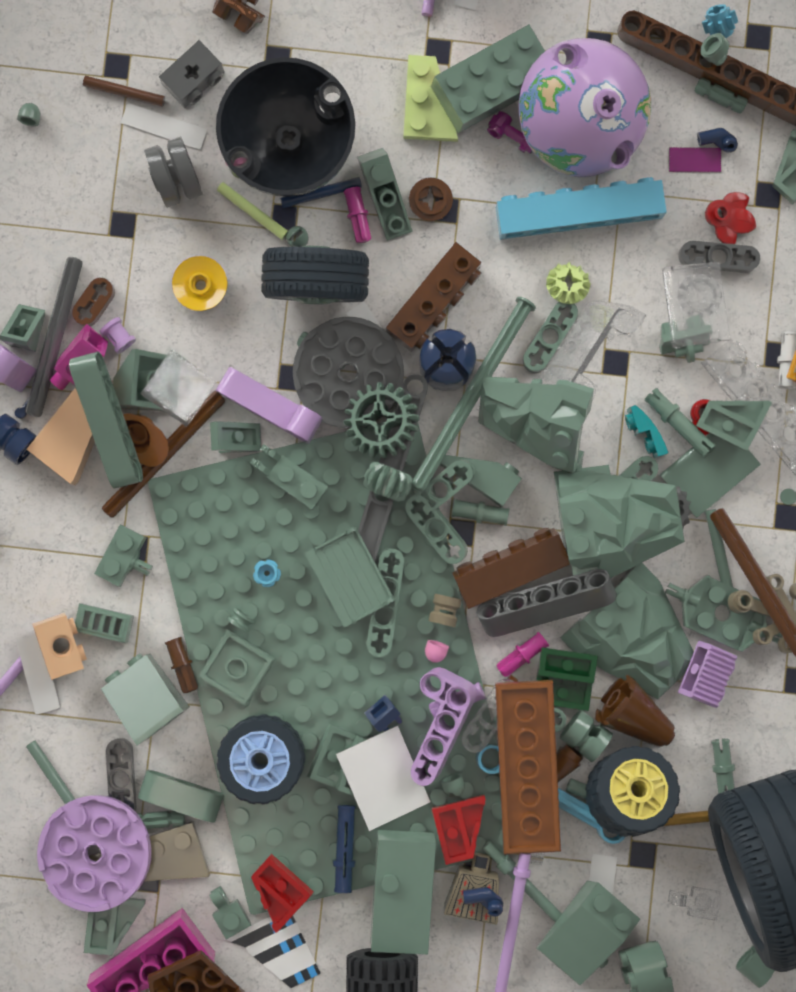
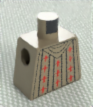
(471, 878)

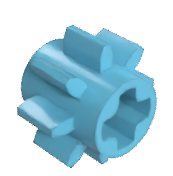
(720, 20)

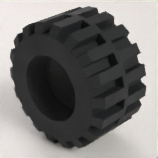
(381, 972)

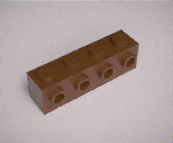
(433, 297)
(511, 567)

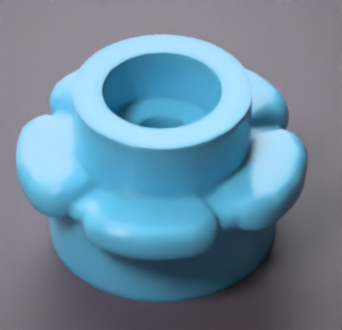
(261, 567)

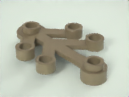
(771, 630)

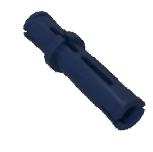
(343, 884)

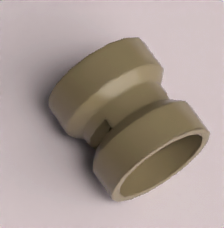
(445, 603)

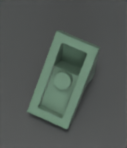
(235, 437)

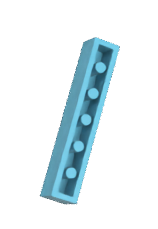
(580, 209)

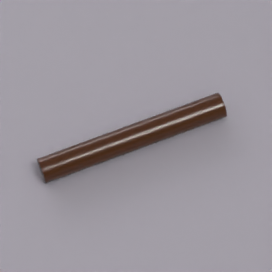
(124, 91)

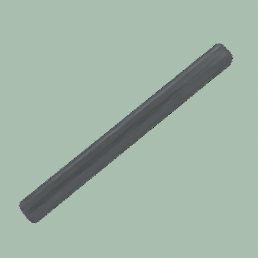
(54, 337)

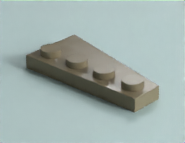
(174, 855)

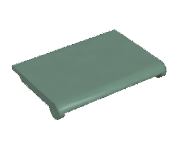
(712, 476)
(349, 576)

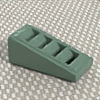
(125, 628)

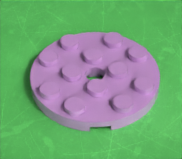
(65, 858)

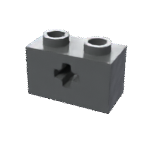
(196, 61)

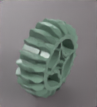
(370, 419)

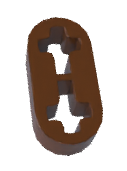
(87, 299)

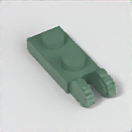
(292, 478)

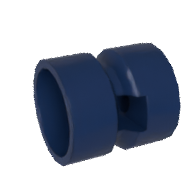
(14, 440)

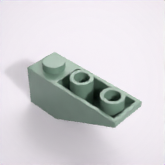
(384, 193)

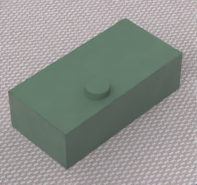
(402, 892)

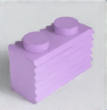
(708, 674)

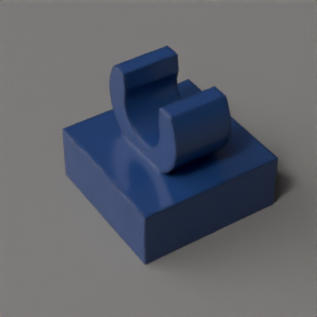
(383, 713)

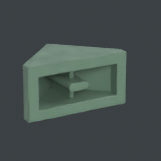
(24, 328)

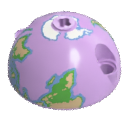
(564, 112)

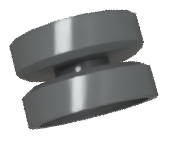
(173, 172)

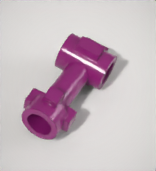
(501, 125)

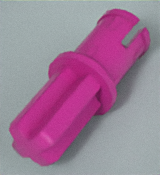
(357, 214)
(522, 654)

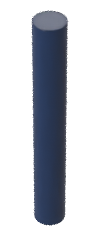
(322, 192)

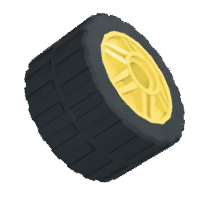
(653, 787)

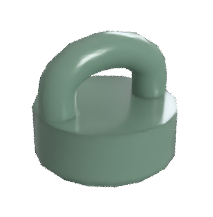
(715, 49)

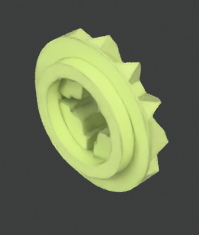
(559, 289)

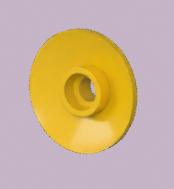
(190, 273)

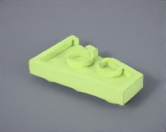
(423, 112)

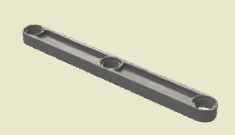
(377, 512)

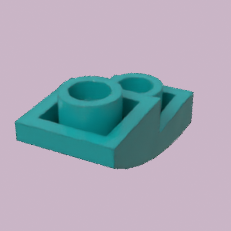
(641, 423)

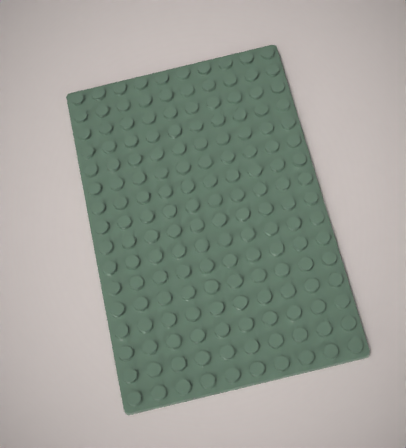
(213, 534)

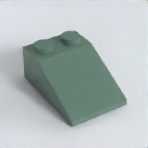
(588, 932)

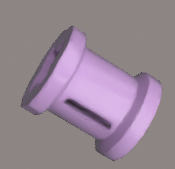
(117, 335)

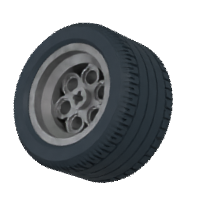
(757, 853)

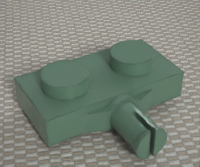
(122, 557)

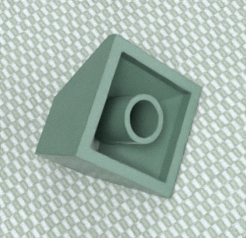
(134, 376)

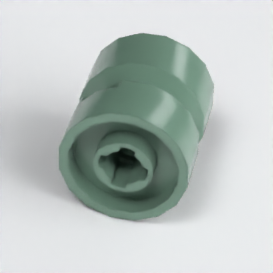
(584, 734)

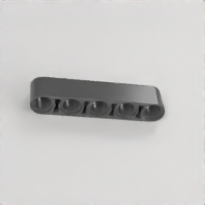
(546, 603)

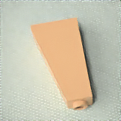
(65, 440)

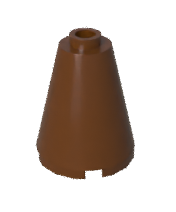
(635, 714)

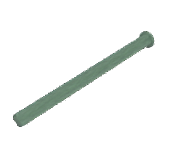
(472, 393)

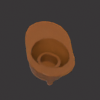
(147, 439)

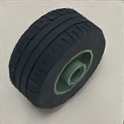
(315, 274)

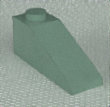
(490, 478)

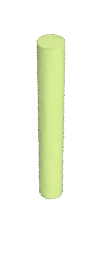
(252, 210)

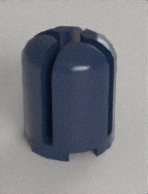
(447, 344)

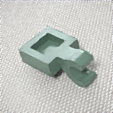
(230, 916)

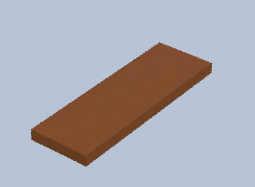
(528, 767)

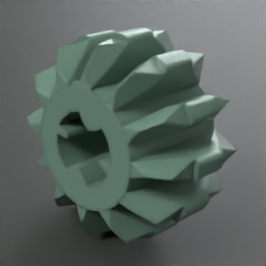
(387, 481)

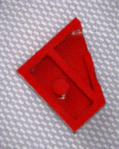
(459, 827)
(280, 891)

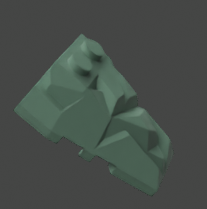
(538, 417)
(617, 520)
(635, 634)

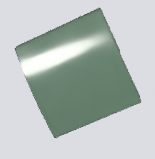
(326, 765)

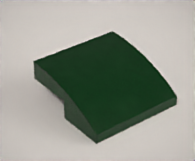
(571, 676)

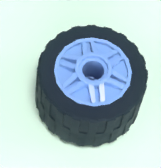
(245, 775)

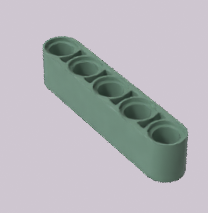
(106, 419)

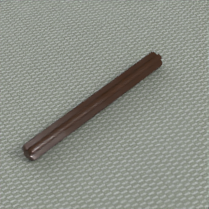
(175, 442)
(756, 576)

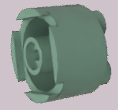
(645, 968)

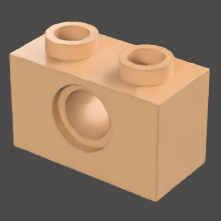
(64, 662)

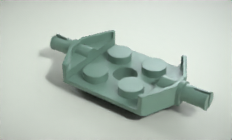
(699, 613)

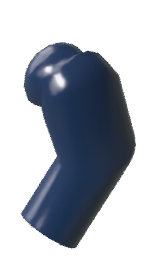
(719, 137)
(486, 897)

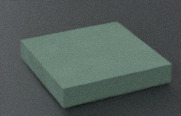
(236, 667)

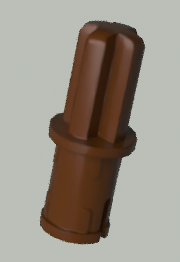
(181, 665)

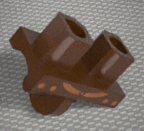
(247, 17)

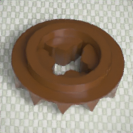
(439, 190)

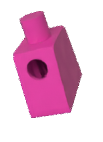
(84, 343)

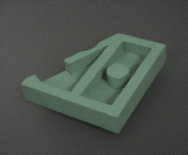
(109, 927)

